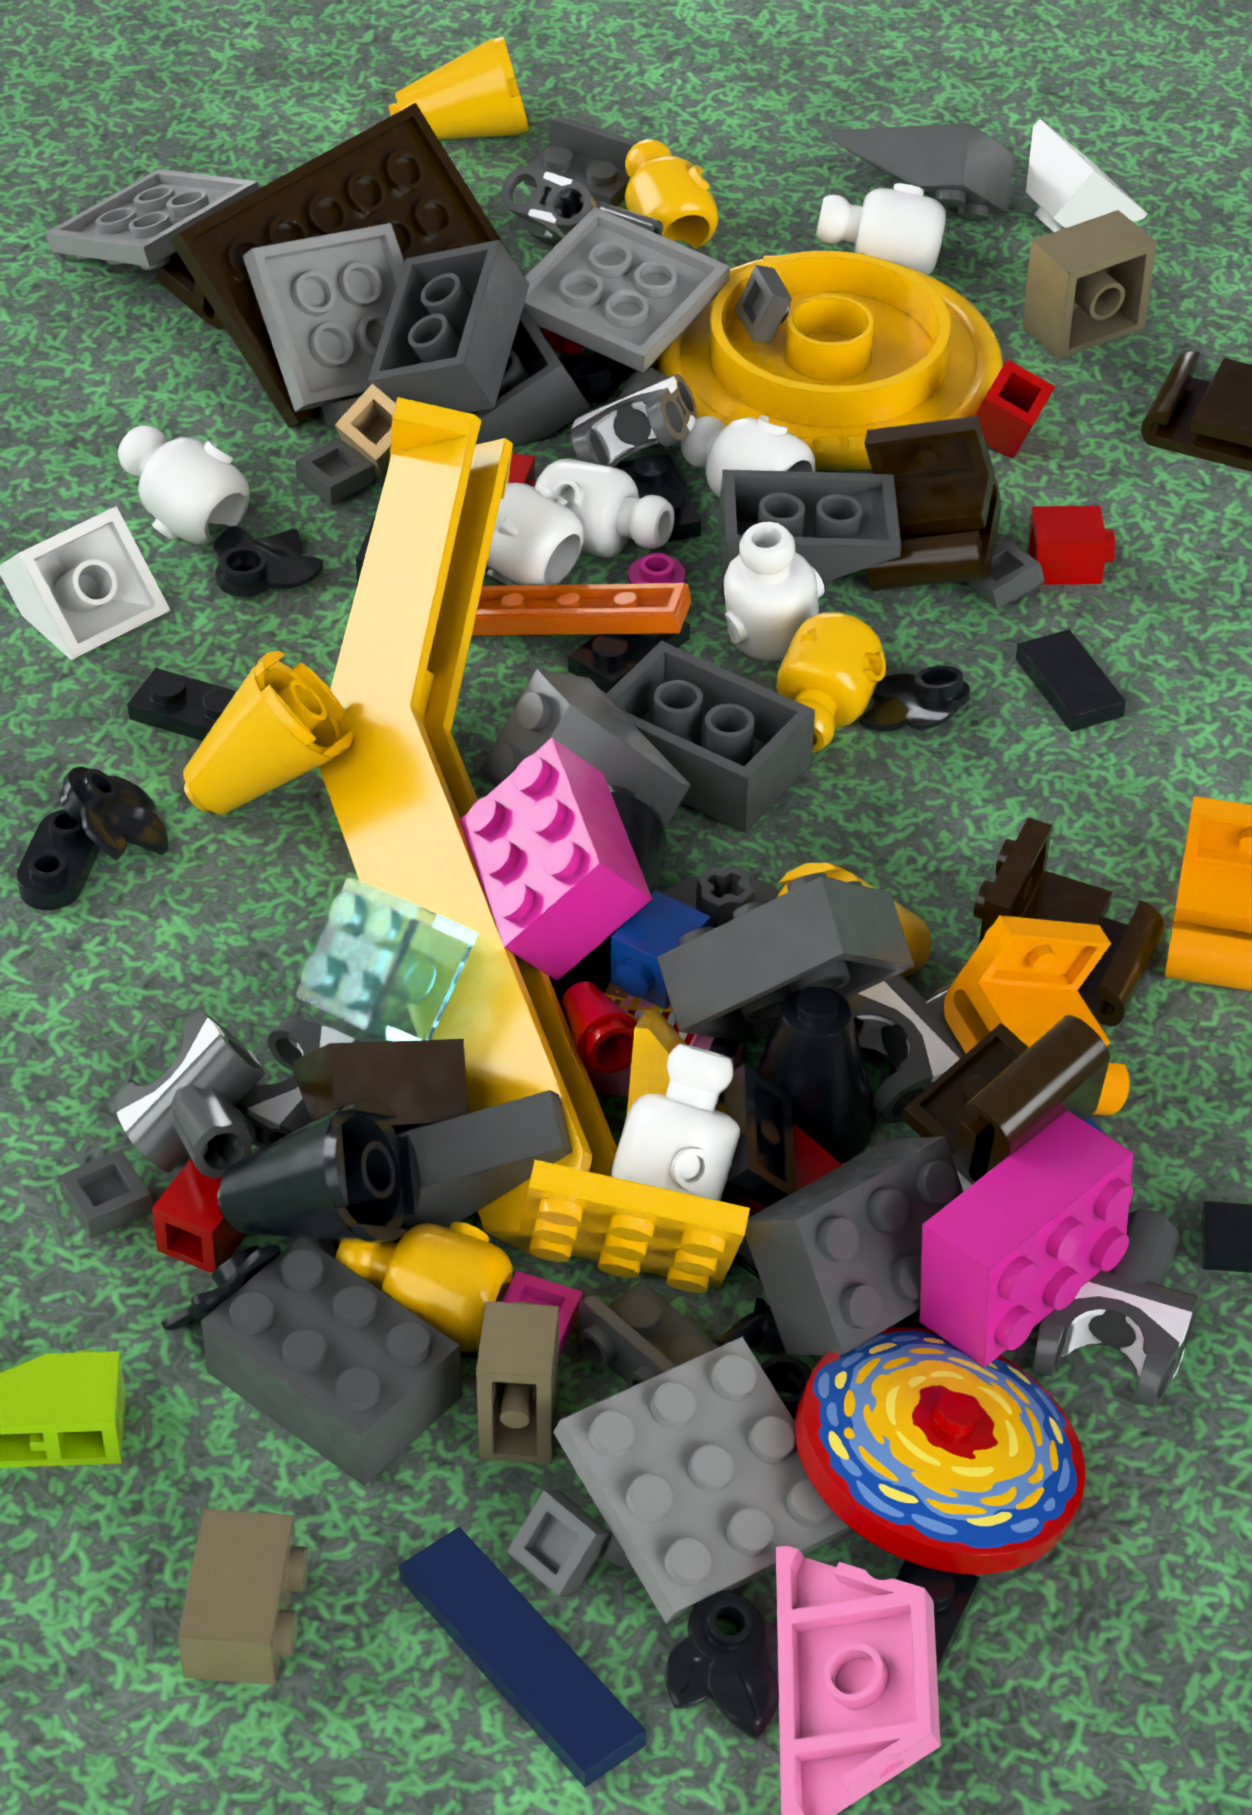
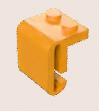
(1214, 898)
(1028, 981)

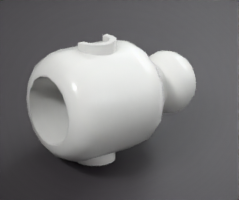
(890, 225)
(744, 446)
(184, 483)
(609, 507)
(534, 537)
(769, 592)
(679, 1136)

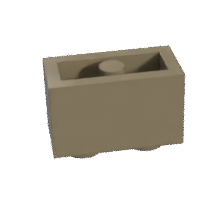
(518, 1382)
(240, 1597)

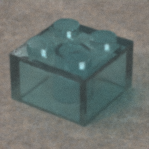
(385, 963)

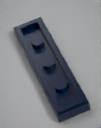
(523, 1656)

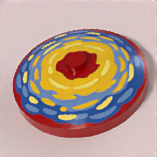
(940, 1453)

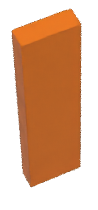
(582, 609)

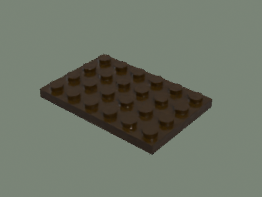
(375, 178)

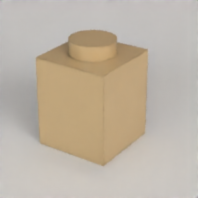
(368, 427)

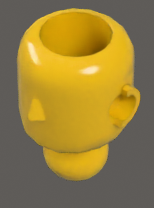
(670, 192)
(832, 670)
(437, 1275)

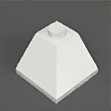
(1070, 184)
(84, 585)

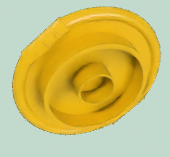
(855, 354)

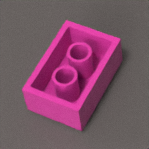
(554, 860)
(1025, 1238)

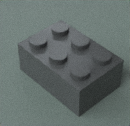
(451, 328)
(718, 731)
(817, 934)
(849, 1246)
(332, 1359)

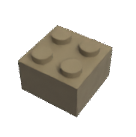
(1088, 284)

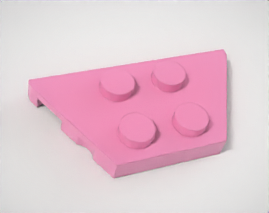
(850, 1682)

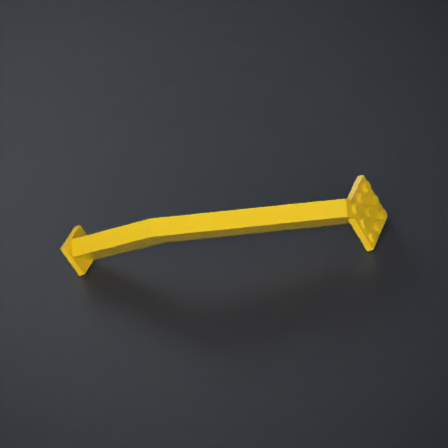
(400, 816)

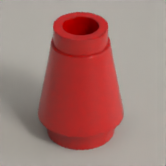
(599, 1028)

